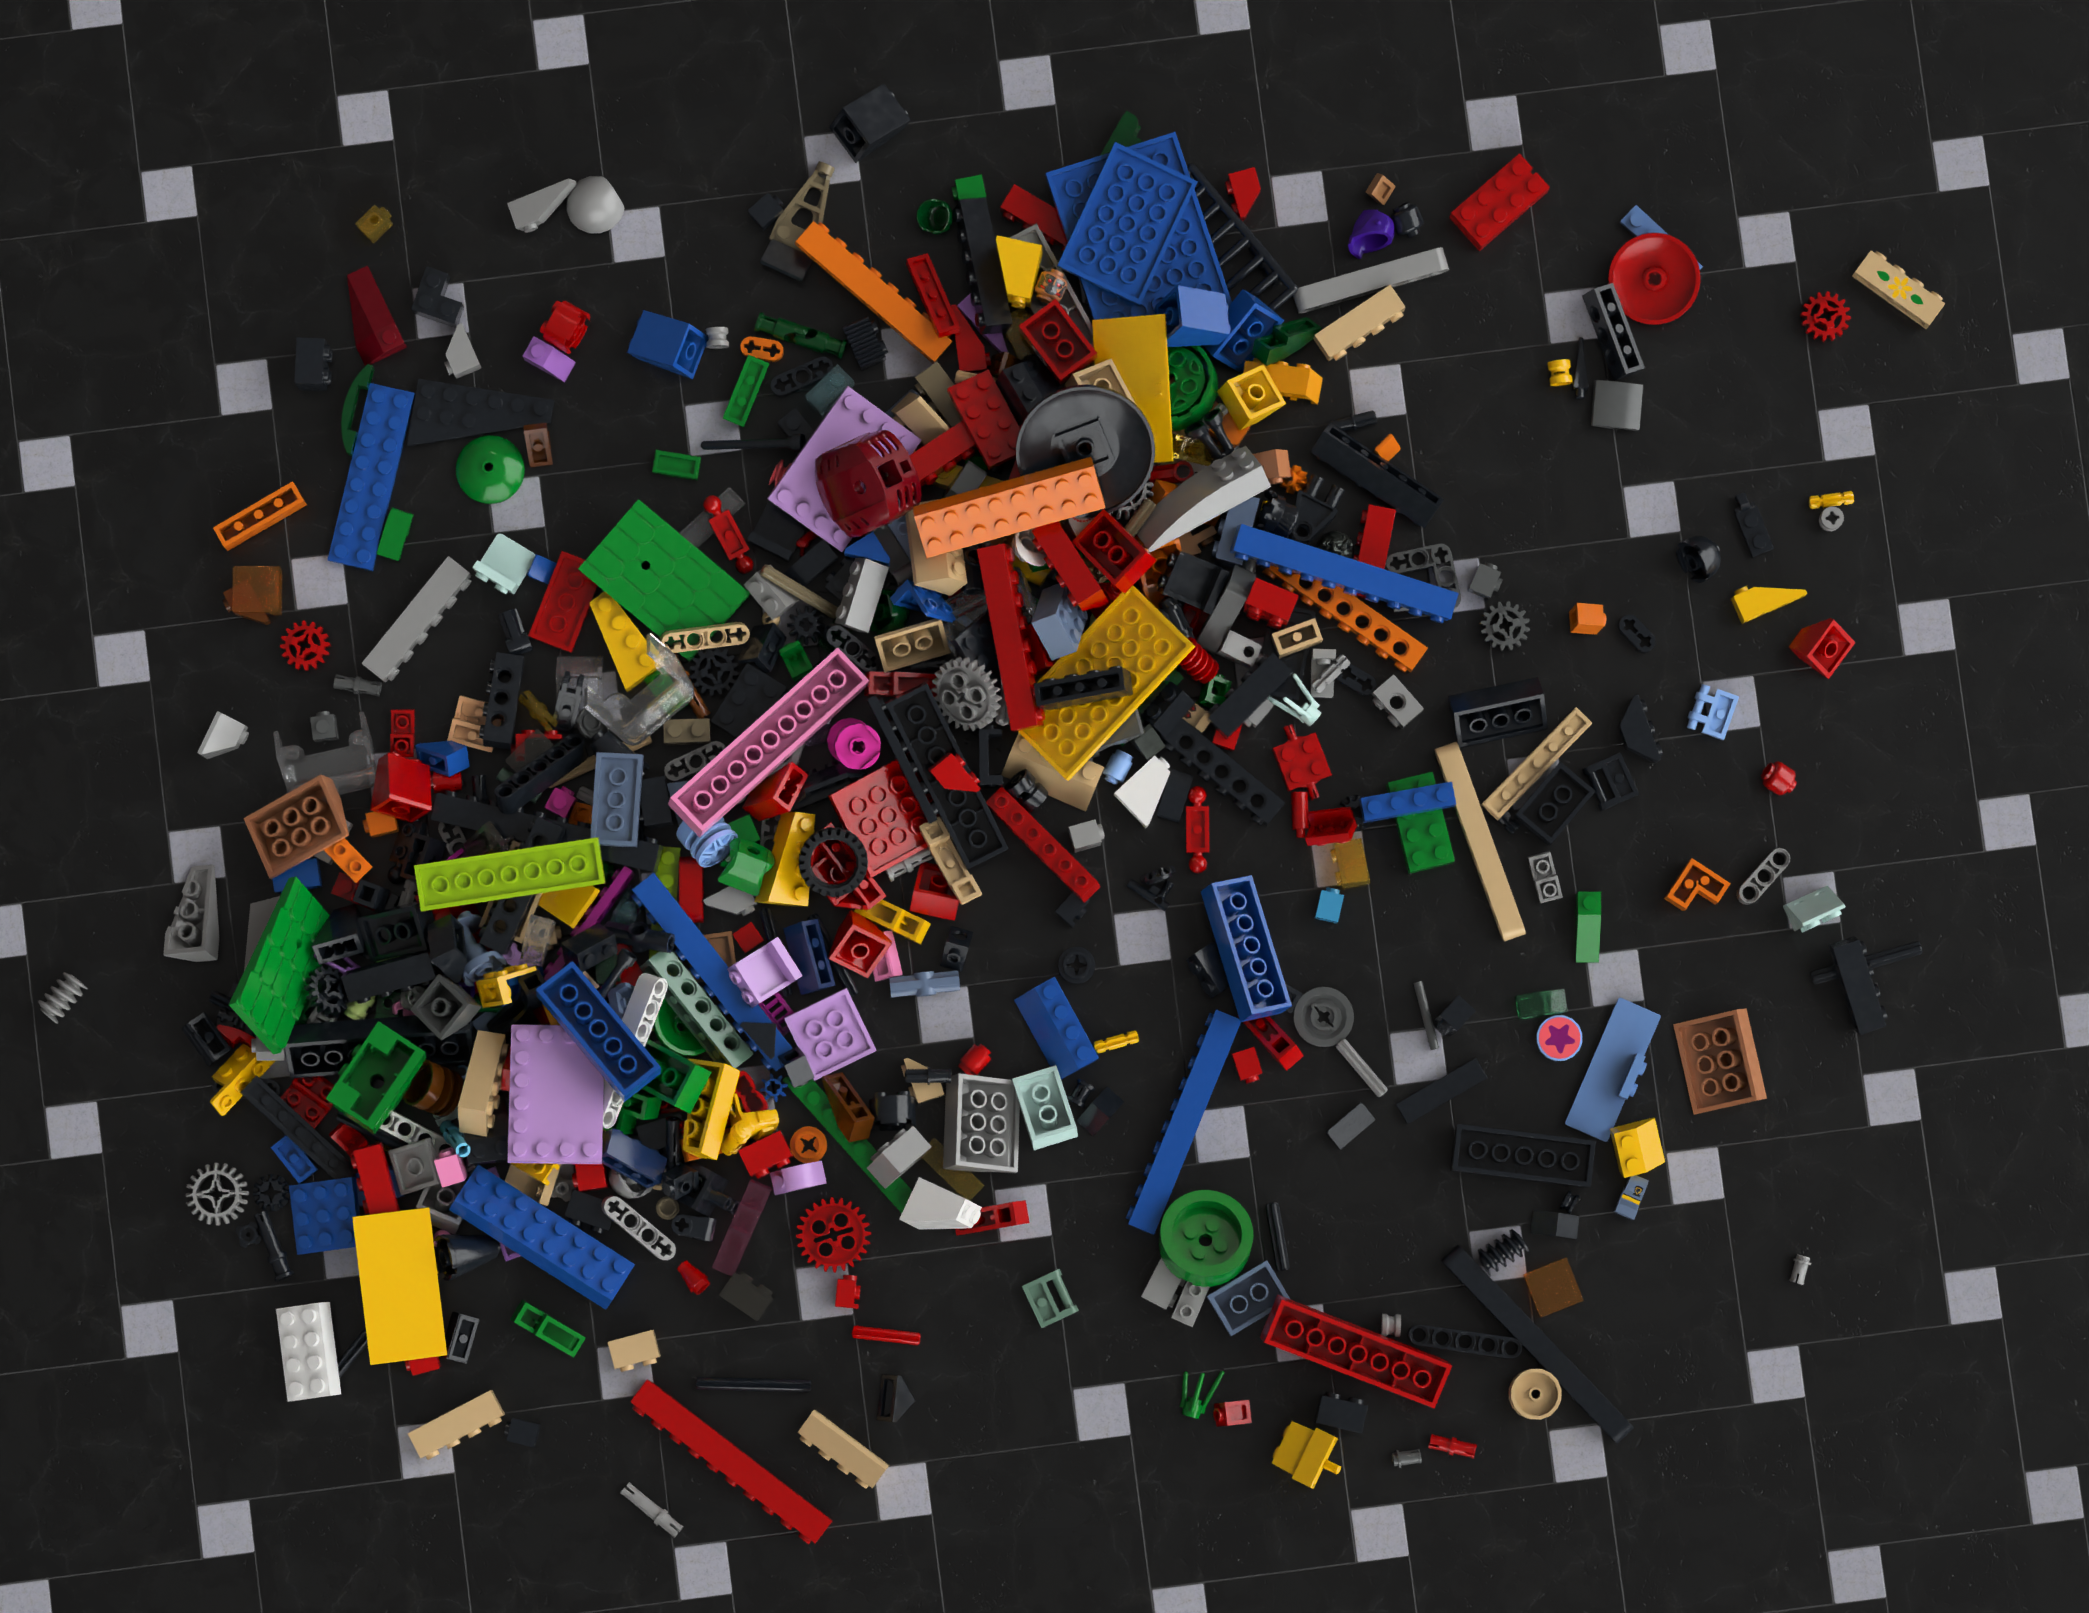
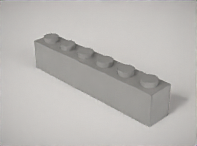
(416, 620)

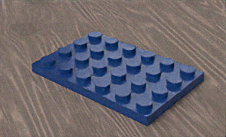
(1127, 224)

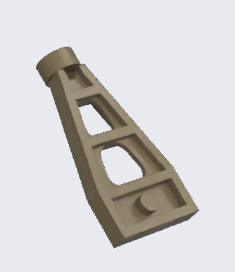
(784, 230)

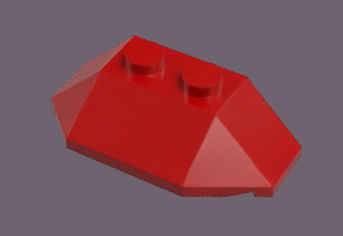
(835, 863)

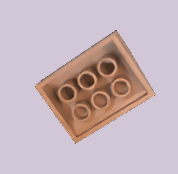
(298, 825)
(1720, 1061)

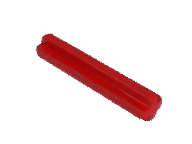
(886, 1335)

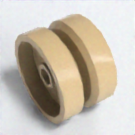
(1520, 1393)

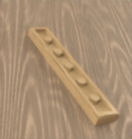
(1536, 763)

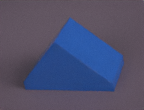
(868, 548)

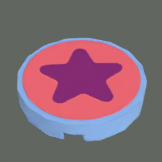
(1559, 1038)

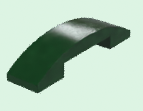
(362, 381)

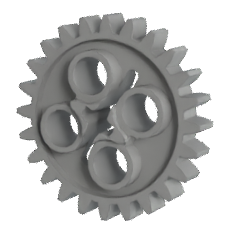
(972, 692)

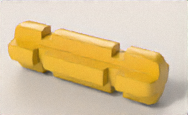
(1829, 500)
(1116, 1042)

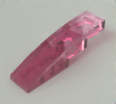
(742, 1227)

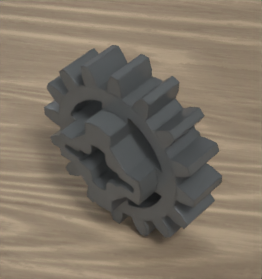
(1501, 612)

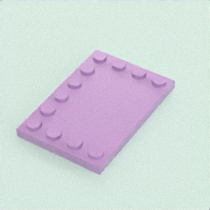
(797, 488)
(553, 1099)

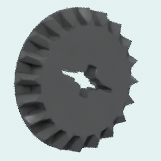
(1307, 1017)

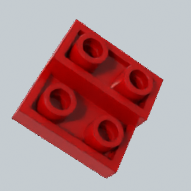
(308, 1098)

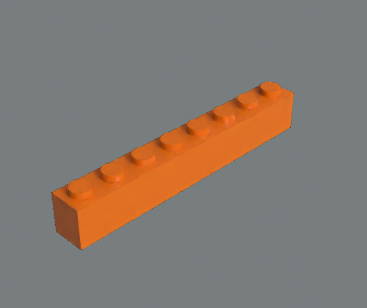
(872, 291)

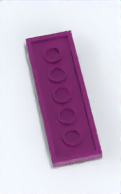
(596, 914)

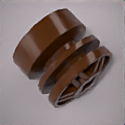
(435, 1089)

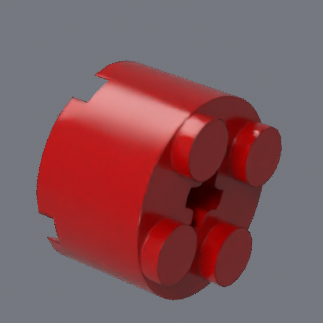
(565, 326)

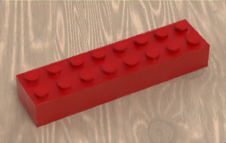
(1355, 1351)

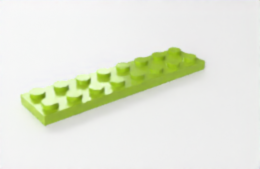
(509, 874)

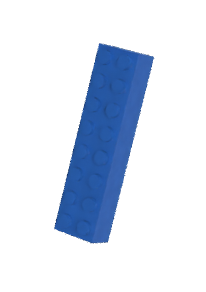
(541, 1237)

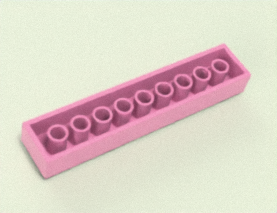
(768, 742)

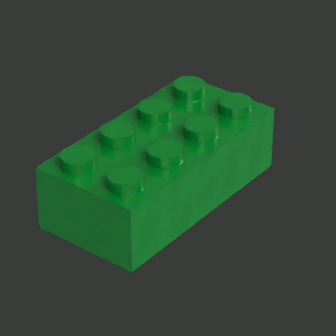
(1423, 834)
(679, 1080)

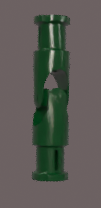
(785, 330)

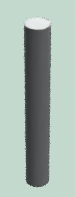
(1426, 1015)

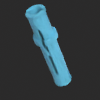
(454, 1138)

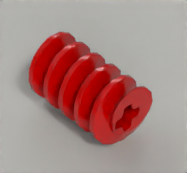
(1200, 664)

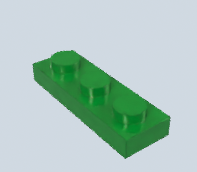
(746, 390)

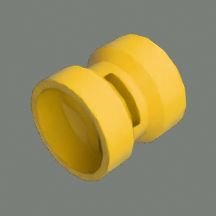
(1560, 372)

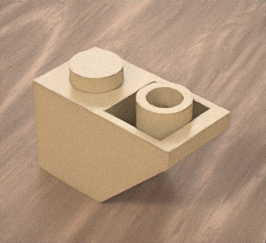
(922, 1091)

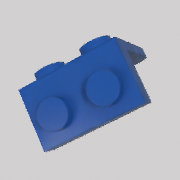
(923, 600)

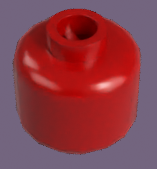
(1779, 778)

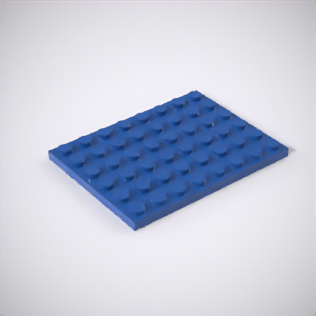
(1189, 256)

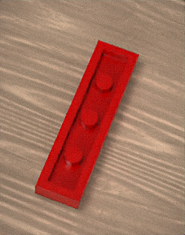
(933, 295)

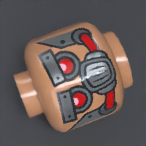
(1050, 286)

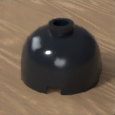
(1699, 557)

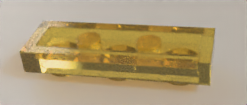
(961, 1181)

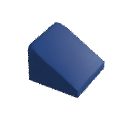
(541, 569)

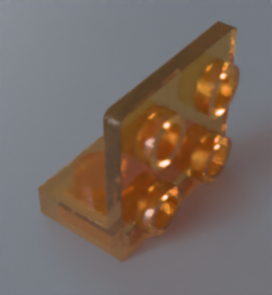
(257, 589)

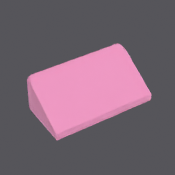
(889, 964)

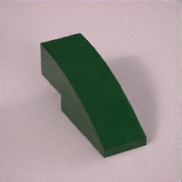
(1284, 340)

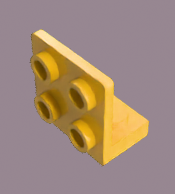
(494, 988)

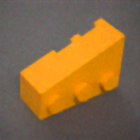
(1292, 381)

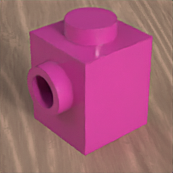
(561, 802)

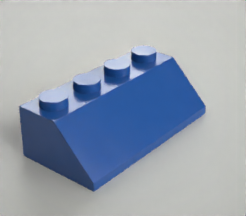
(1056, 1028)

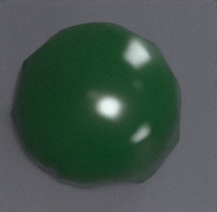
(934, 216)

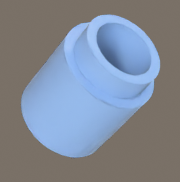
(1118, 767)

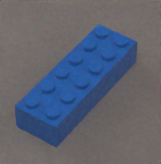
(1246, 948)
(598, 1031)

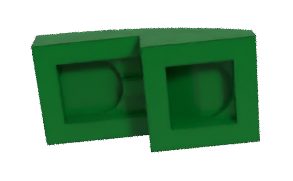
(395, 534)

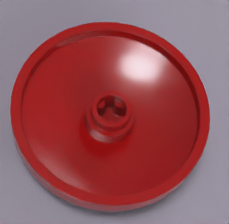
(1655, 278)

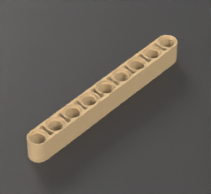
(1480, 842)

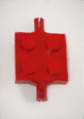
(1301, 762)

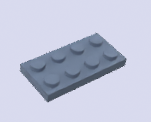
(617, 799)

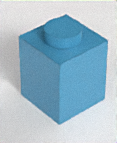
(1329, 905)

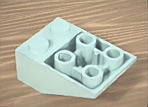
(1809, 909)

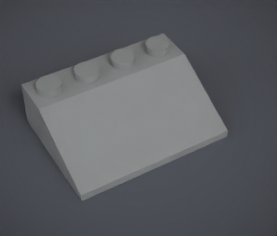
(981, 1125)

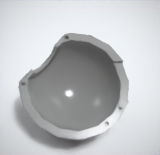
(594, 205)

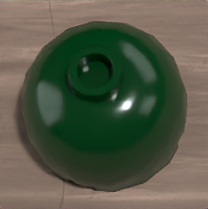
(887, 615)

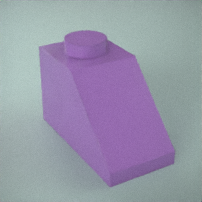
(548, 359)

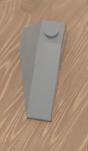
(195, 924)

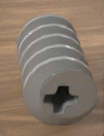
(61, 997)

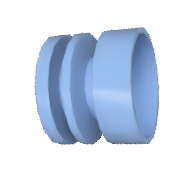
(711, 846)

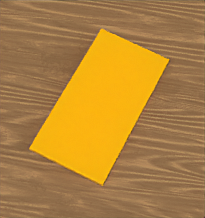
(1141, 358)
(399, 1285)

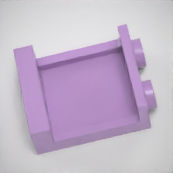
(764, 972)

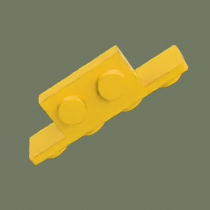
(235, 1076)

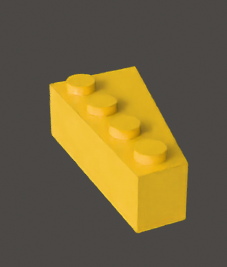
(623, 641)
(784, 882)
(710, 1114)

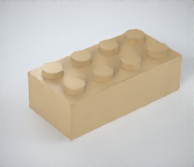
(482, 1084)

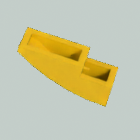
(897, 920)

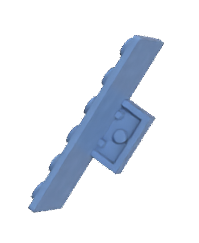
(1613, 1069)

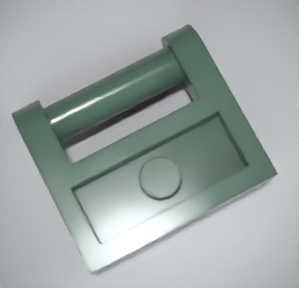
(1043, 1302)

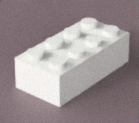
(308, 1351)

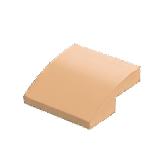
(467, 723)

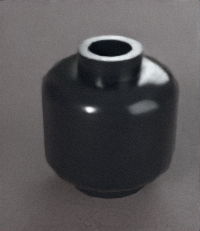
(1407, 219)

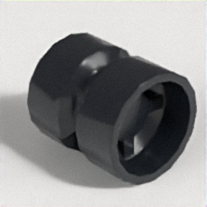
(1029, 793)

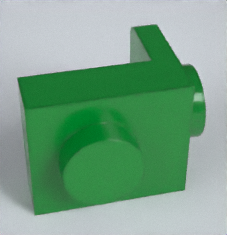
(796, 660)

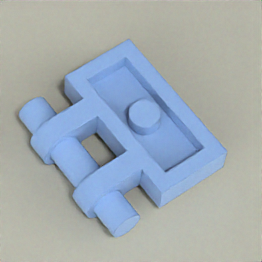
(1719, 715)

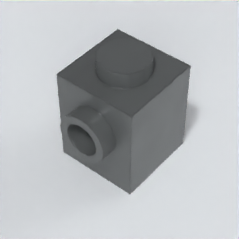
(1485, 580)
(324, 727)

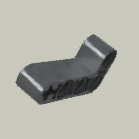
(900, 565)
(1226, 609)

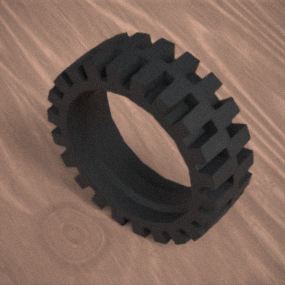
(833, 889)

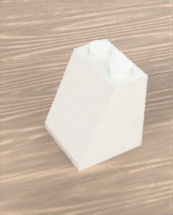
(938, 1208)

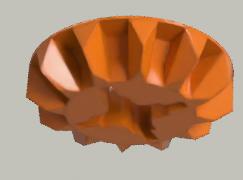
(797, 1145)

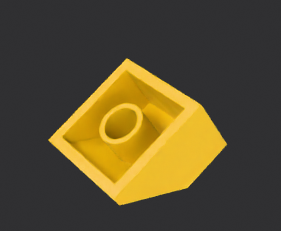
(1251, 397)
(1637, 1147)

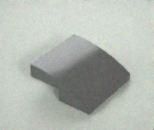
(1616, 405)

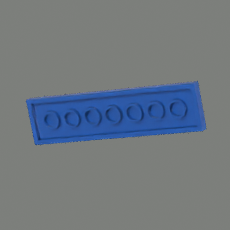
(371, 477)

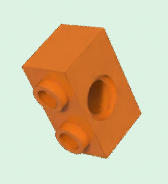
(348, 859)

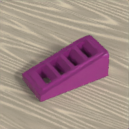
(785, 1030)

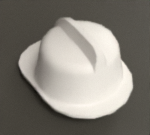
(1026, 550)

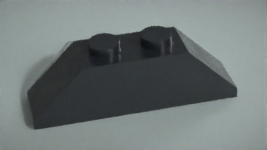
(825, 782)

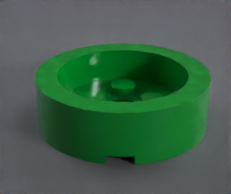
(1194, 385)
(1211, 1216)

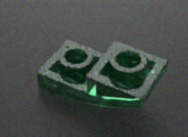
(1541, 1003)

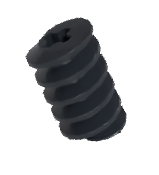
(1502, 1251)

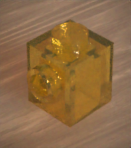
(374, 223)

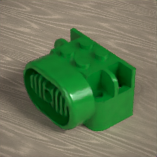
(383, 1057)

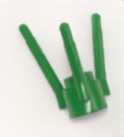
(1192, 1406)

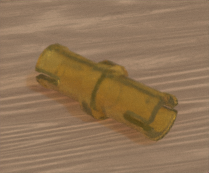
(538, 710)

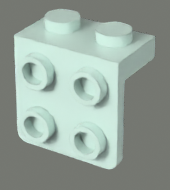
(504, 564)

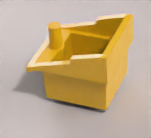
(1305, 1453)

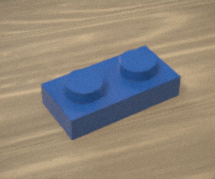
(294, 1159)

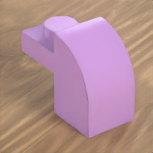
(798, 1177)

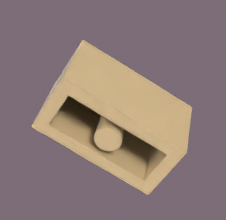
(1296, 638)
(633, 1350)

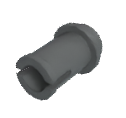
(1406, 1457)

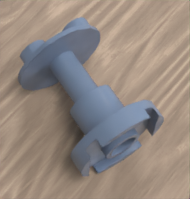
(478, 959)

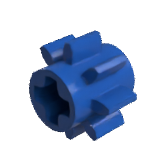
(768, 1084)

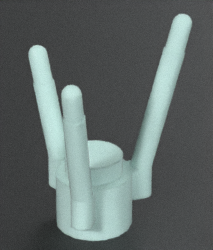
(1307, 712)

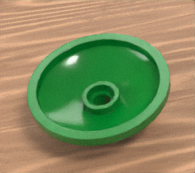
(492, 485)
(673, 1039)

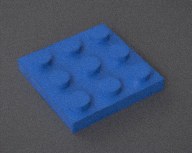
(324, 1215)

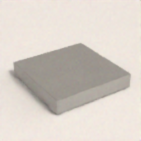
(415, 1166)

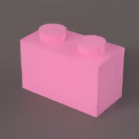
(450, 1167)

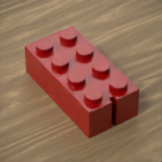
(1499, 202)

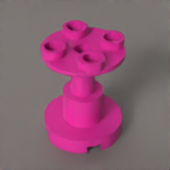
(854, 743)

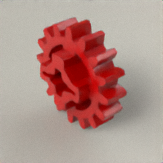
(1823, 307)
(301, 655)

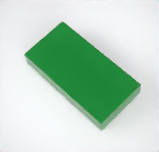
(676, 465)

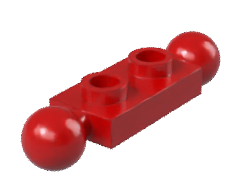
(728, 534)
(1197, 829)

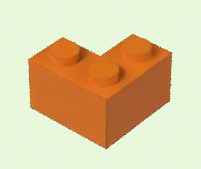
(1693, 880)

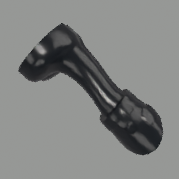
(1199, 431)

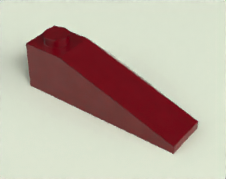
(373, 324)

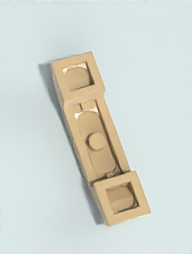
(949, 861)

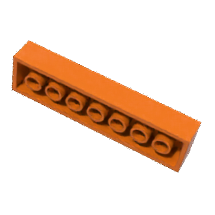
(1008, 507)

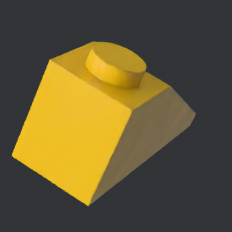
(1760, 600)

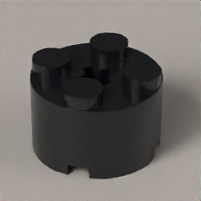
(893, 1111)

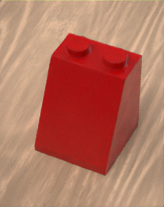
(401, 788)

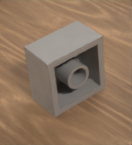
(898, 1156)

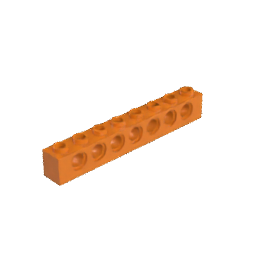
(1413, 648)

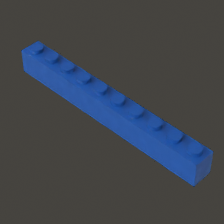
(1344, 573)
(704, 961)
(1184, 1121)

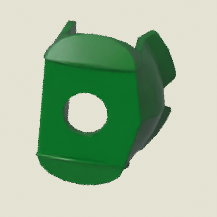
(746, 866)

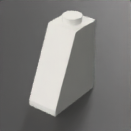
(1144, 790)

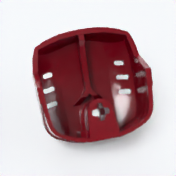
(840, 478)

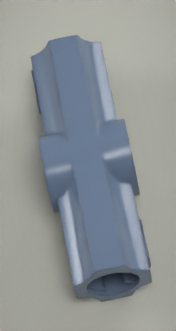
(924, 984)

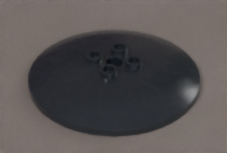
(1093, 415)

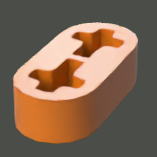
(762, 343)

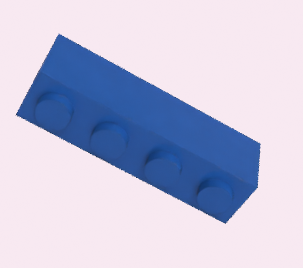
(1407, 802)

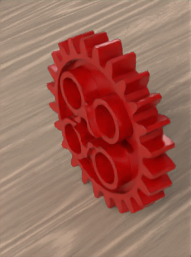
(839, 1255)

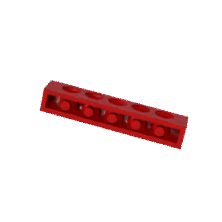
(1043, 844)

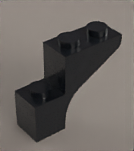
(522, 1006)

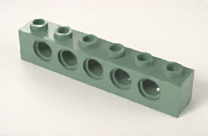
(698, 1022)

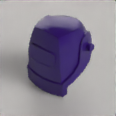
(1370, 233)

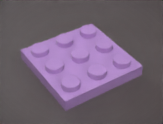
(830, 1033)

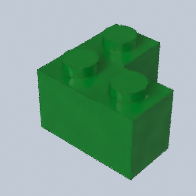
(641, 1106)

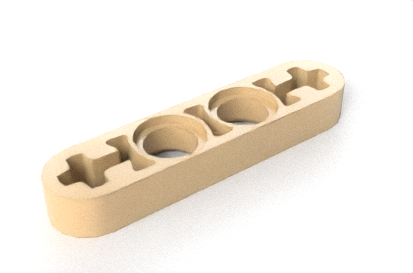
(704, 634)

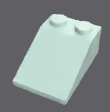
(1045, 1107)

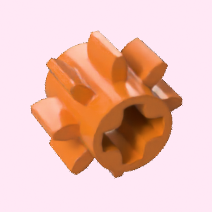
(1297, 480)

